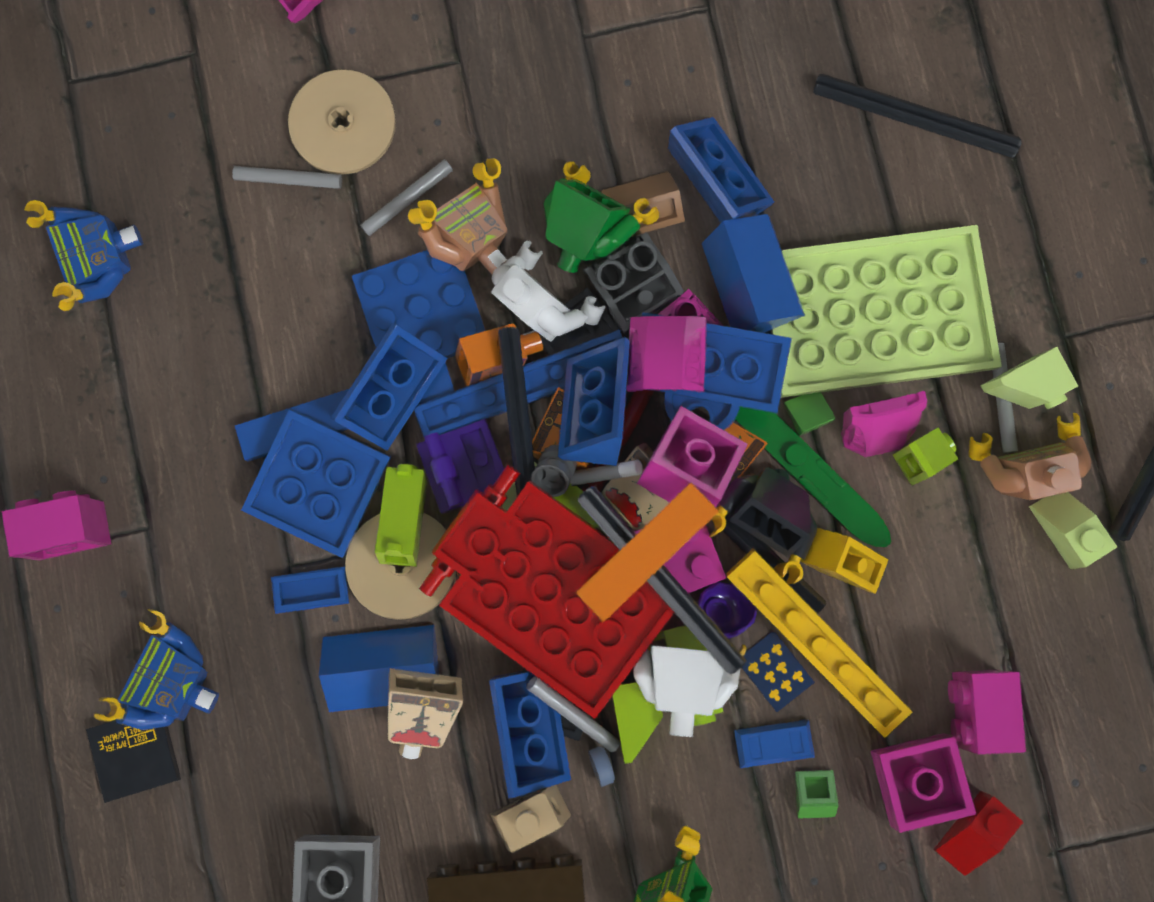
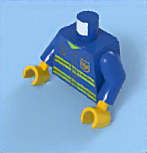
(87, 251)
(163, 681)

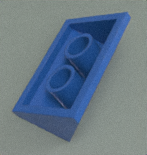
(718, 170)
(752, 274)
(389, 387)
(595, 404)
(358, 664)
(528, 736)

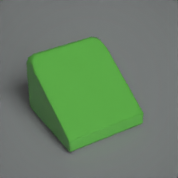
(809, 412)
(816, 794)

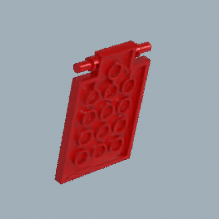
(522, 588)

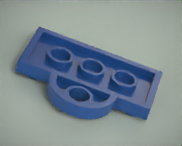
(740, 371)

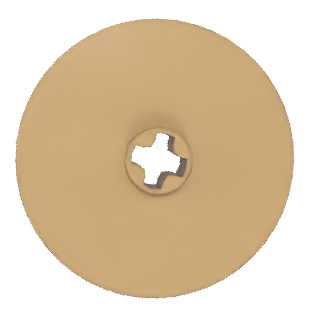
(341, 148)
(381, 586)

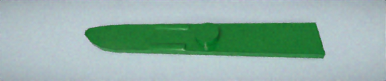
(816, 476)

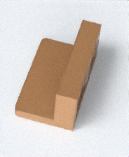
(659, 191)

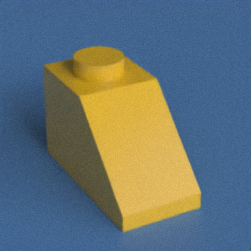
(846, 560)

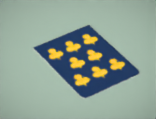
(776, 671)

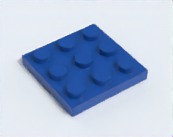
(422, 298)
(316, 483)

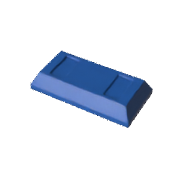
(310, 590)
(774, 743)

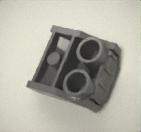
(642, 284)

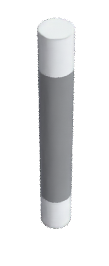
(607, 472)

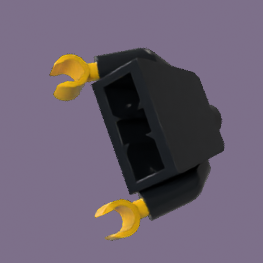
(772, 512)

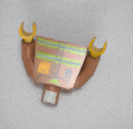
(468, 225)
(1040, 470)

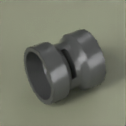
(552, 472)

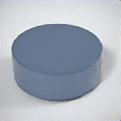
(601, 766)

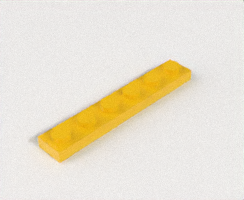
(818, 642)

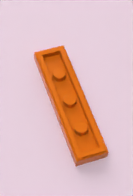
(647, 551)

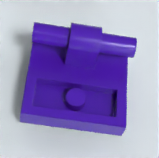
(460, 463)

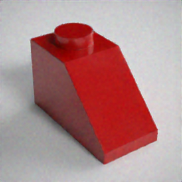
(978, 836)

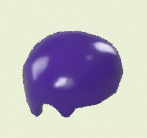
(728, 608)

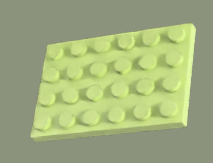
(889, 311)

